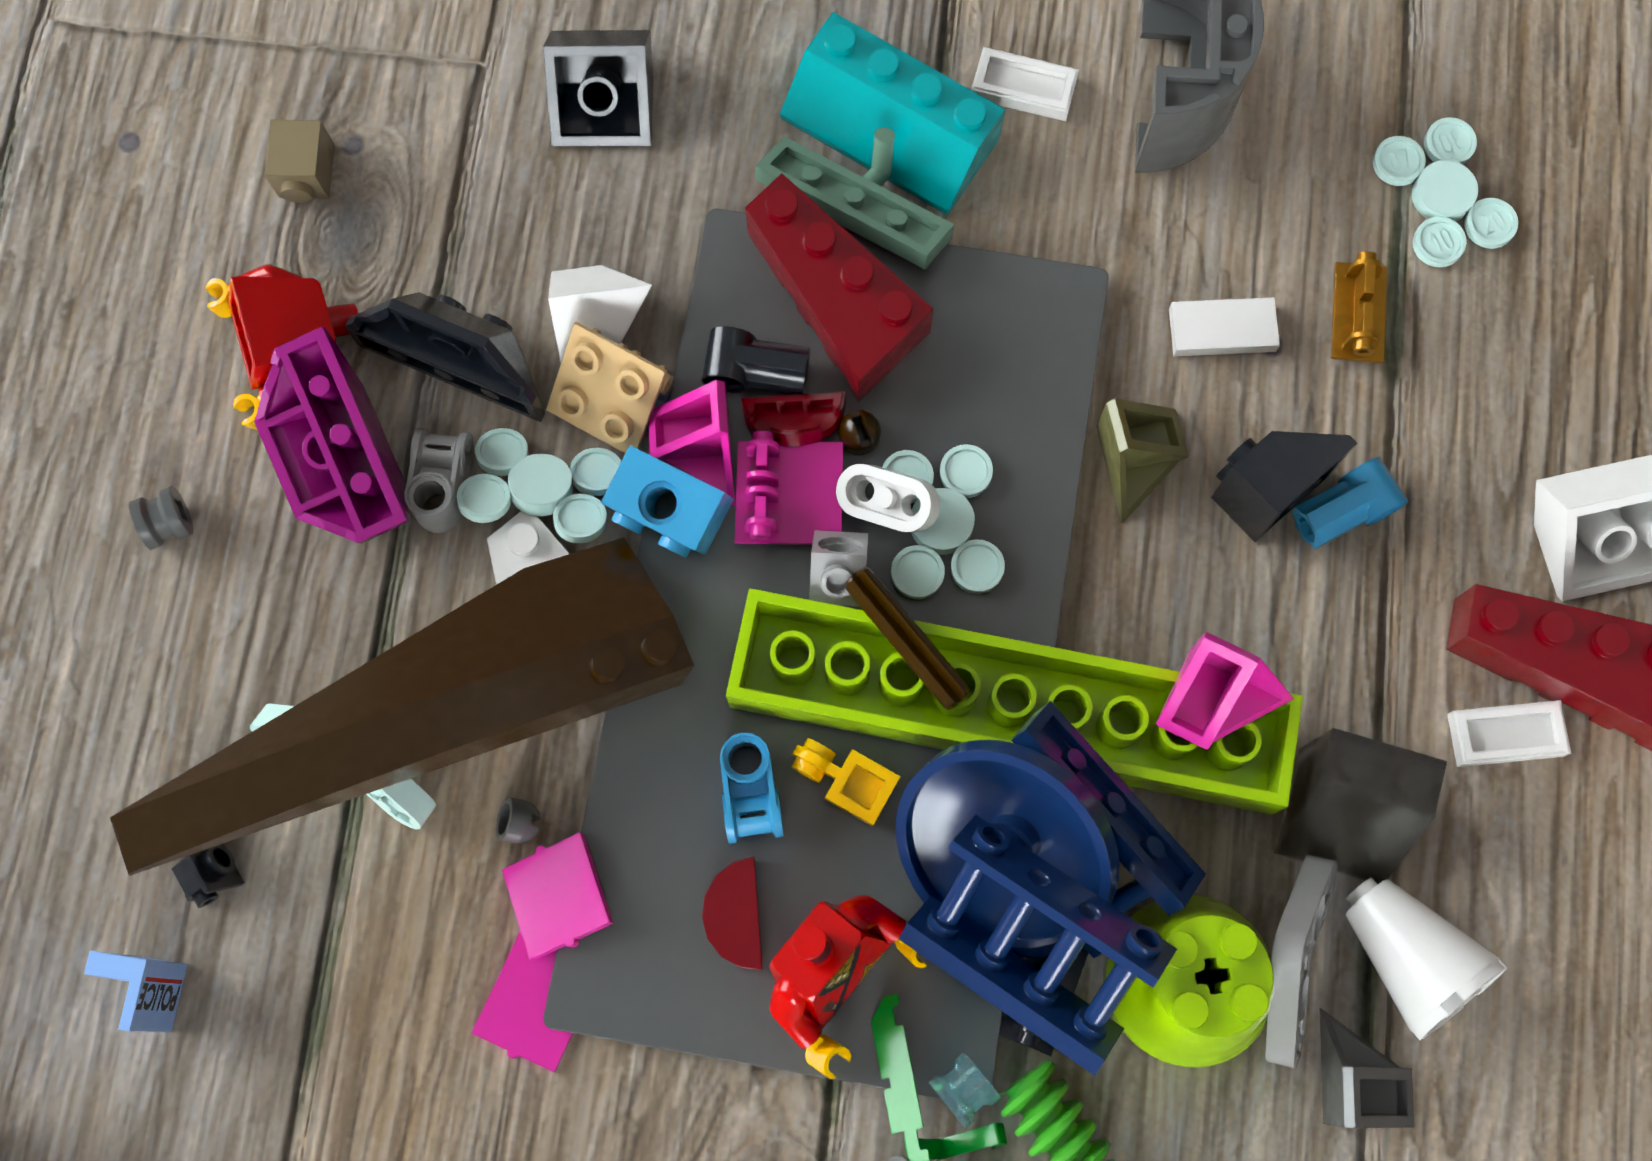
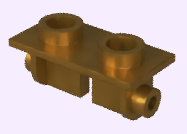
(1359, 309)

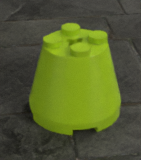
(1194, 1021)

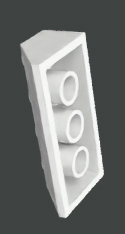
(1596, 527)

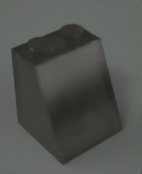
(1359, 803)

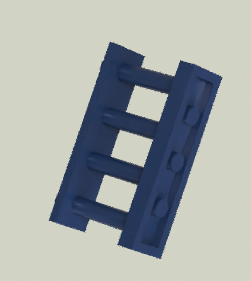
(1143, 844)
(1012, 983)

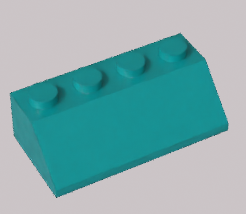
(861, 83)

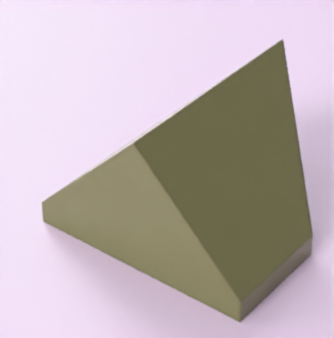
(1139, 449)

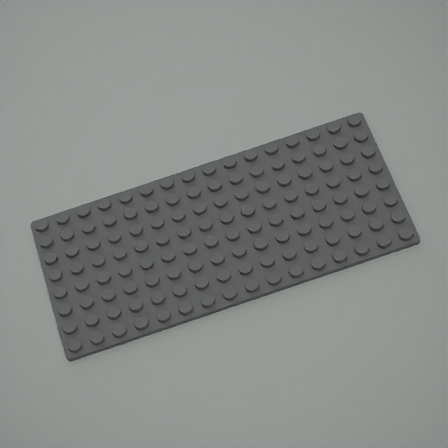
(997, 372)

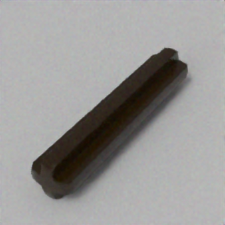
(907, 638)

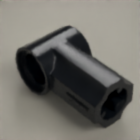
(746, 362)

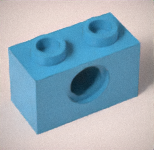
(639, 485)

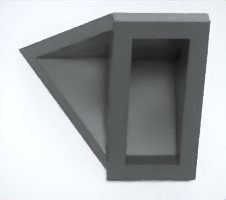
(1361, 1083)

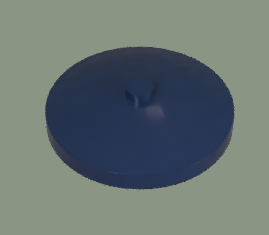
(1027, 798)

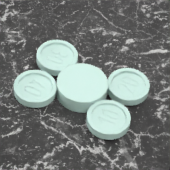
(1445, 192)
(538, 485)
(976, 564)

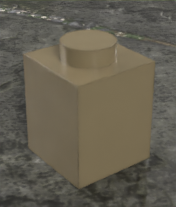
(299, 159)

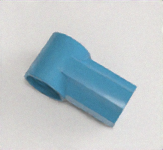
(1359, 498)

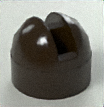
(849, 435)

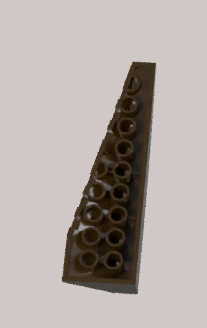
(491, 673)

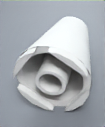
(1419, 955)

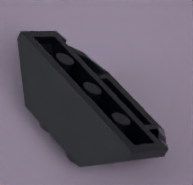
(452, 347)

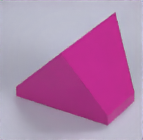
(696, 435)
(1219, 692)

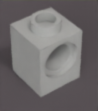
(833, 561)

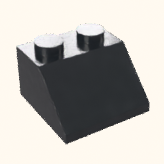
(599, 87)
(1276, 475)

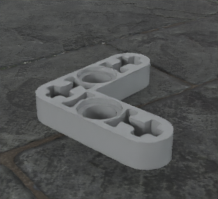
(1292, 959)

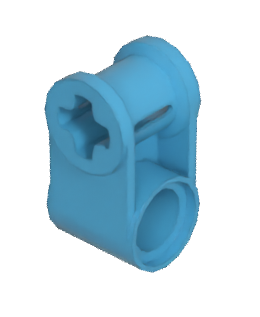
(749, 792)

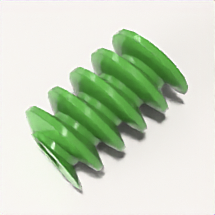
(1051, 1119)

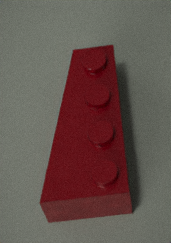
(839, 287)
(1563, 652)

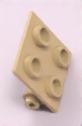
(607, 388)

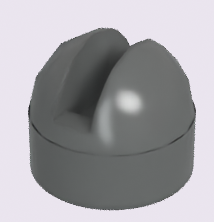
(515, 821)

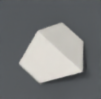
(595, 299)

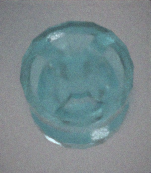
(964, 1090)

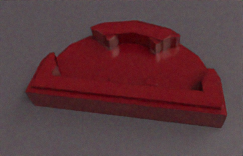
(795, 418)
(733, 915)

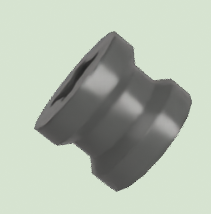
(161, 518)

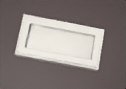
(1025, 83)
(1224, 326)
(1509, 733)

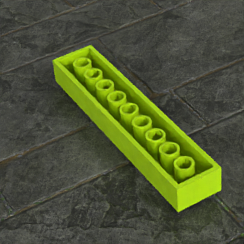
(842, 673)

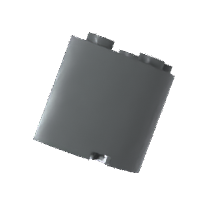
(1198, 101)

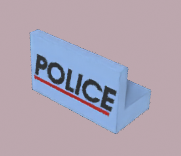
(151, 991)

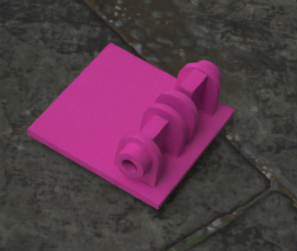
(786, 491)

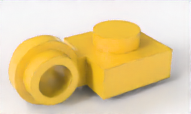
(858, 786)

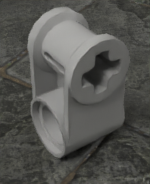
(437, 468)

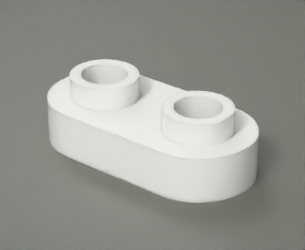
(891, 498)

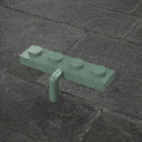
(861, 201)

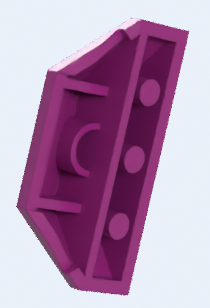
(329, 442)

